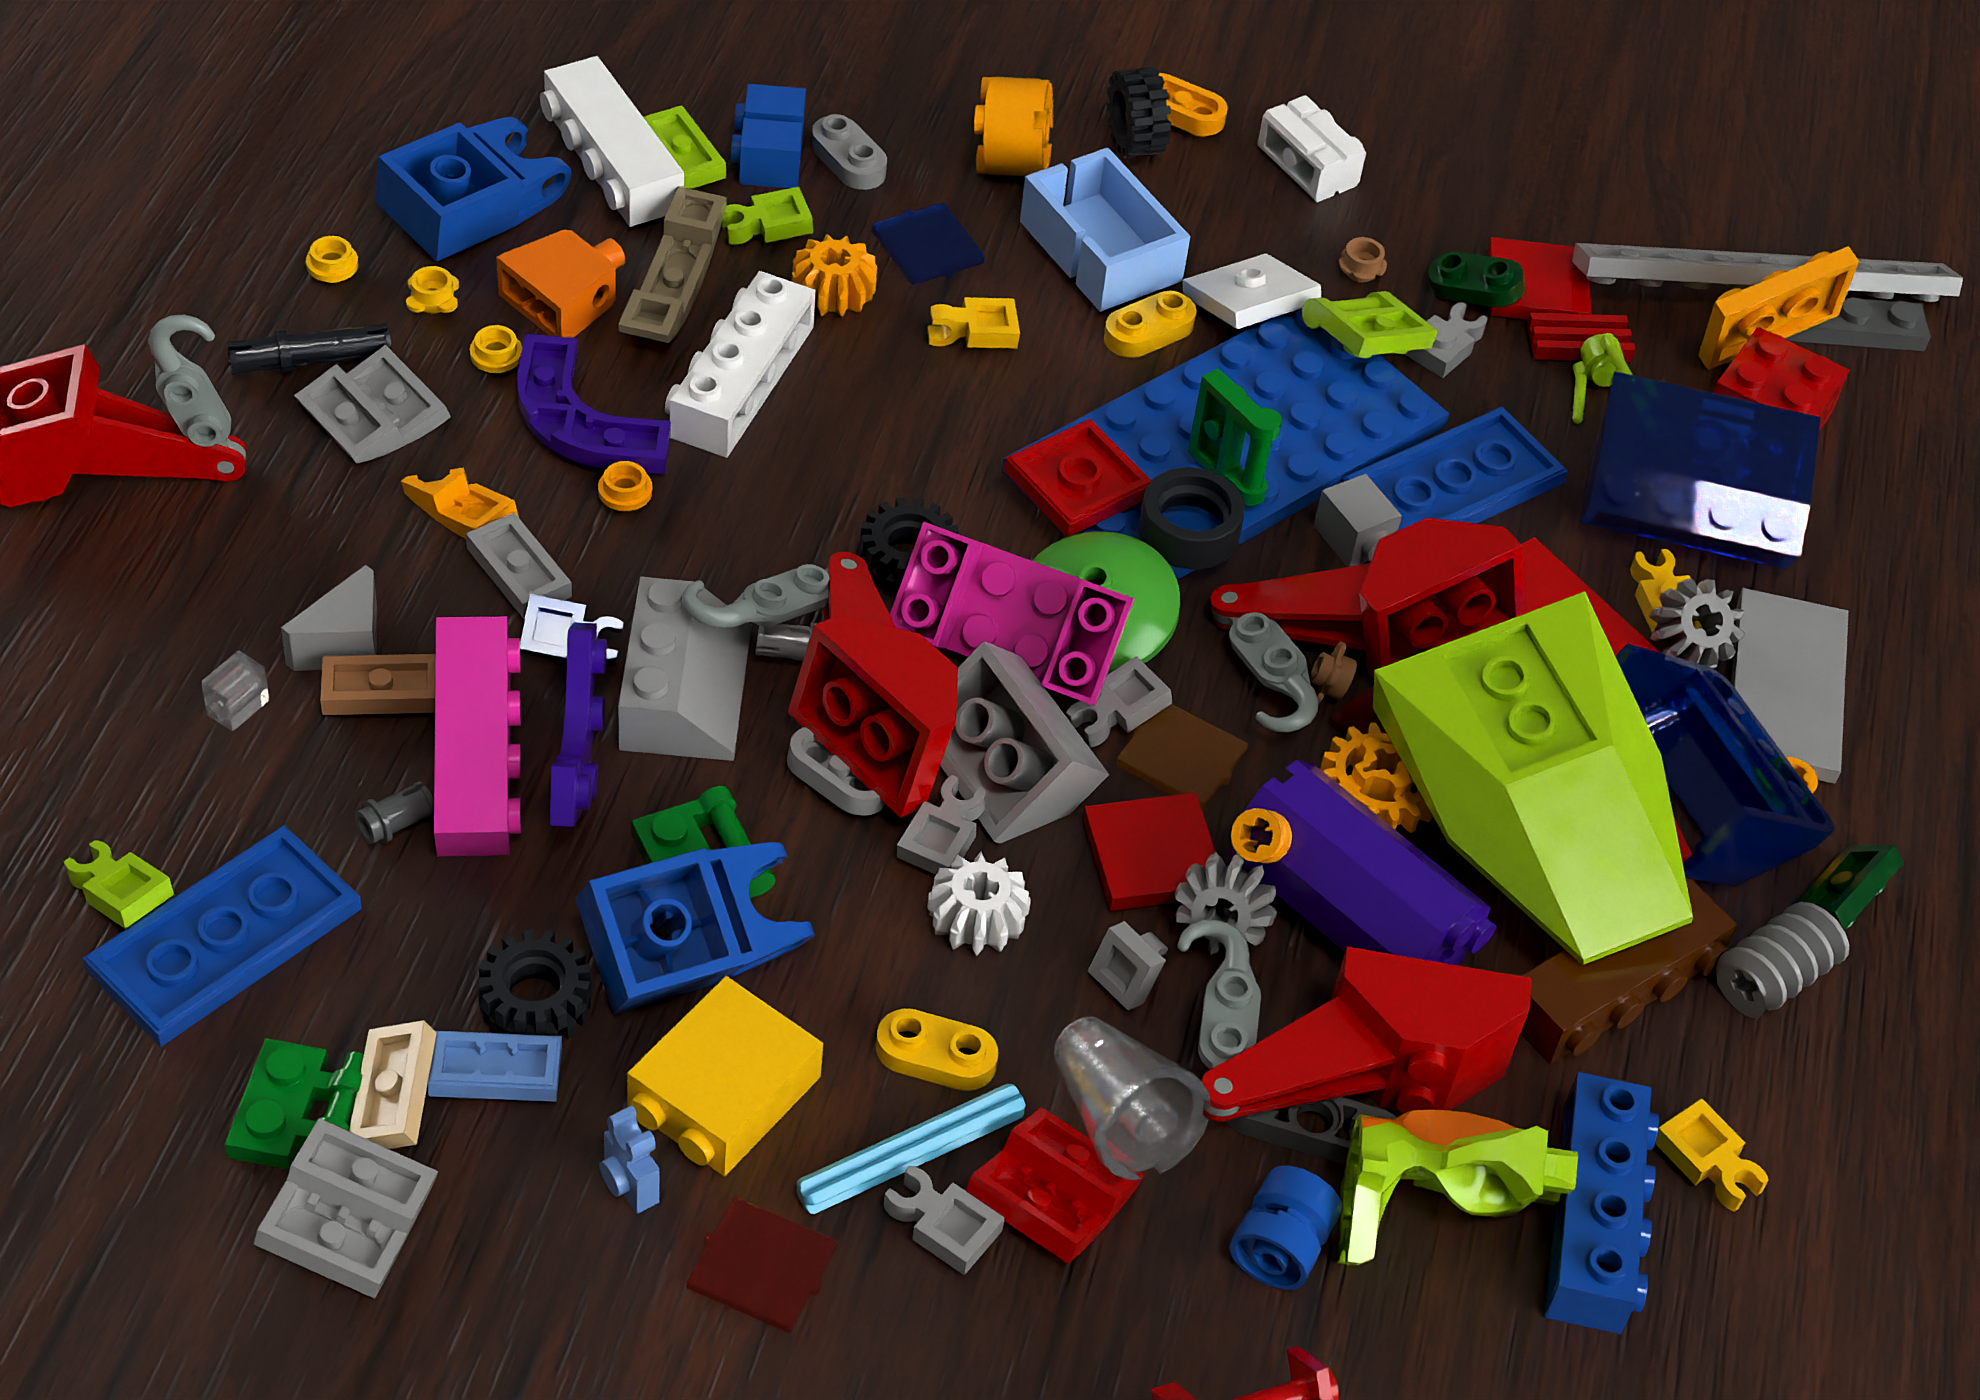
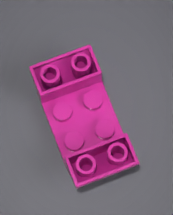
(975, 593)

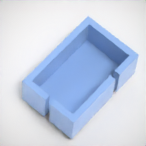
(1107, 231)

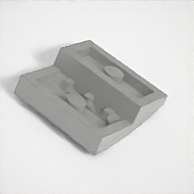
(373, 406)
(346, 1208)

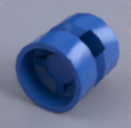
(1286, 1227)

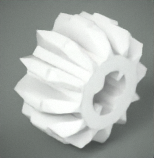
(978, 903)

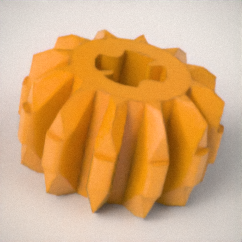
(838, 272)

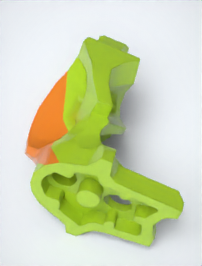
(1466, 1156)

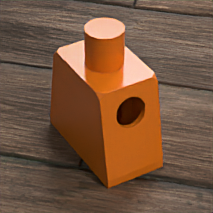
(560, 281)

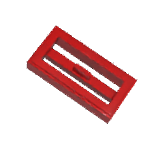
(1562, 335)

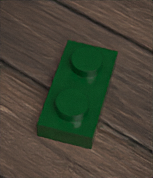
(1853, 881)

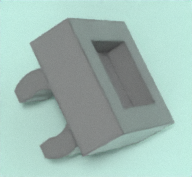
(1128, 964)

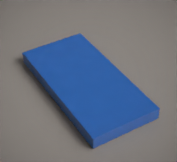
(1466, 471)
(221, 935)

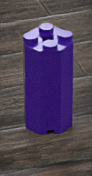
(1362, 876)

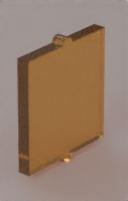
(1182, 754)

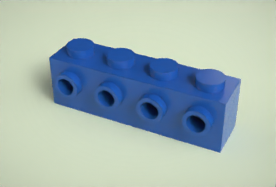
(1601, 1223)

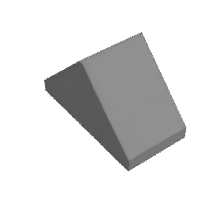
(334, 625)

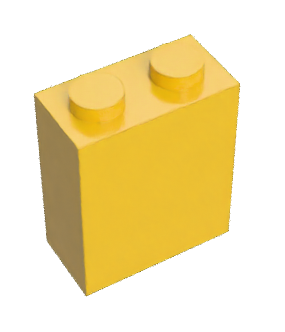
(724, 1076)

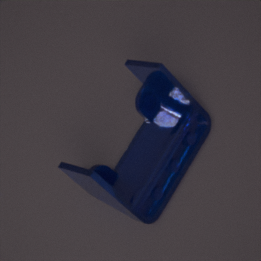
(1723, 770)

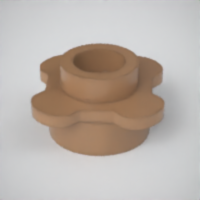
(1333, 673)

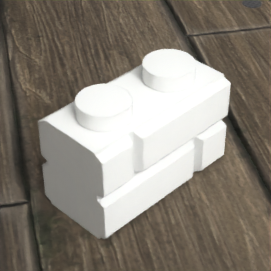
(1311, 148)

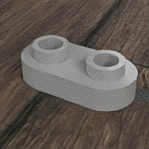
(849, 152)
(830, 775)

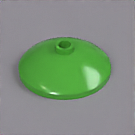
(1129, 569)

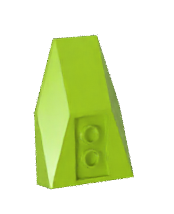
(1544, 775)

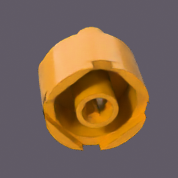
(1014, 126)

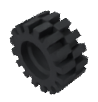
(1138, 112)
(892, 527)
(535, 960)

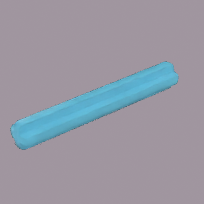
(910, 1148)

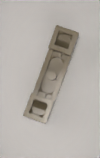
(677, 267)

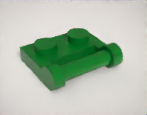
(1219, 432)
(679, 832)

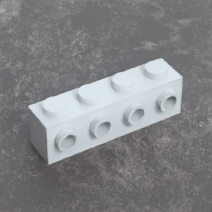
(611, 140)
(740, 363)

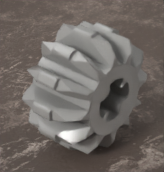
(1697, 603)
(1215, 882)

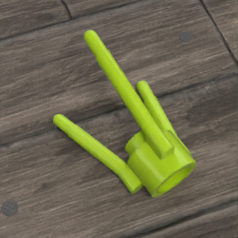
(1600, 358)

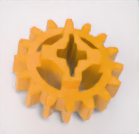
(1377, 777)

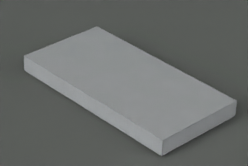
(1794, 675)

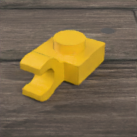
(980, 320)

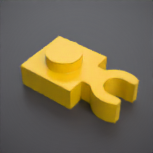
(1654, 581)
(1708, 1147)

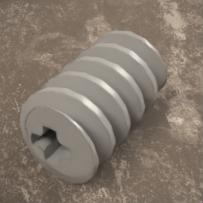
(1781, 959)

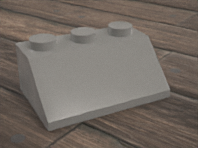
(681, 677)
(1016, 746)

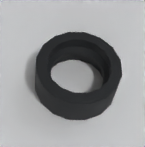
(1198, 489)

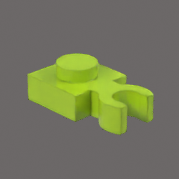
(772, 214)
(120, 888)

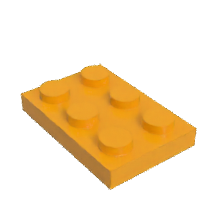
(1779, 304)

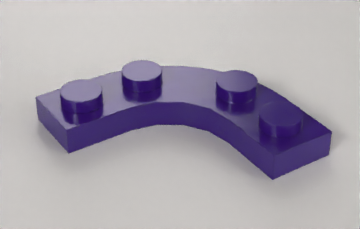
(571, 426)
(572, 775)

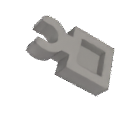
(1452, 343)
(1127, 698)
(943, 831)
(949, 1224)

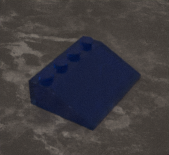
(1703, 471)

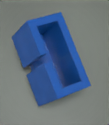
(770, 136)

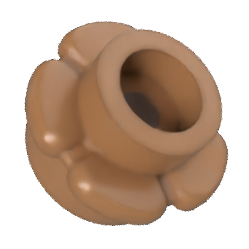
(1363, 259)

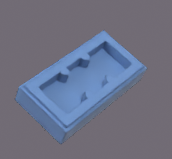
(495, 1066)

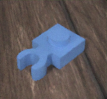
(628, 1162)

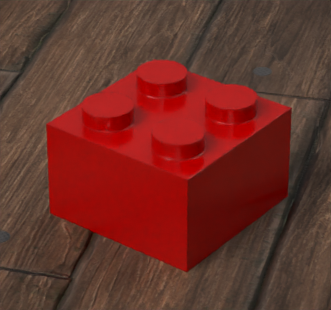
(1783, 376)

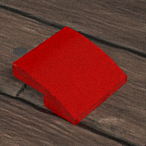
(1052, 1185)

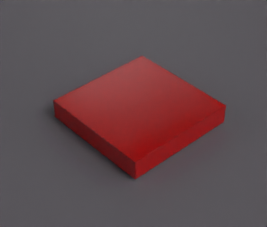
(1550, 278)
(1078, 477)
(1146, 847)

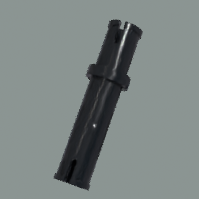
(299, 349)

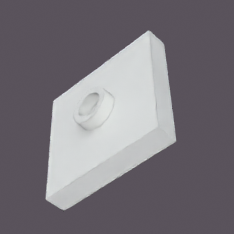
(1251, 290)

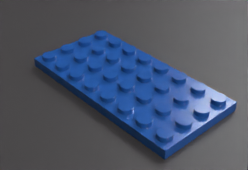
(1332, 406)

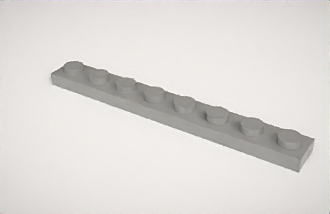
(1742, 270)

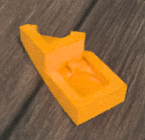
(456, 503)

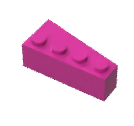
(474, 737)

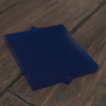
(928, 243)

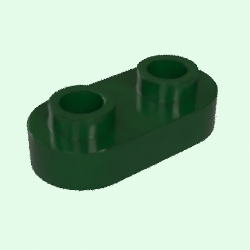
(1477, 279)

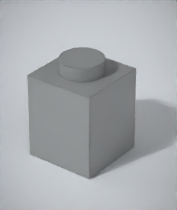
(1355, 518)

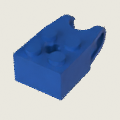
(466, 185)
(703, 908)

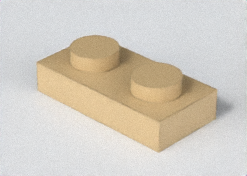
(393, 1084)

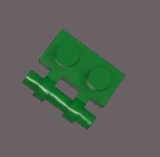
(281, 1097)

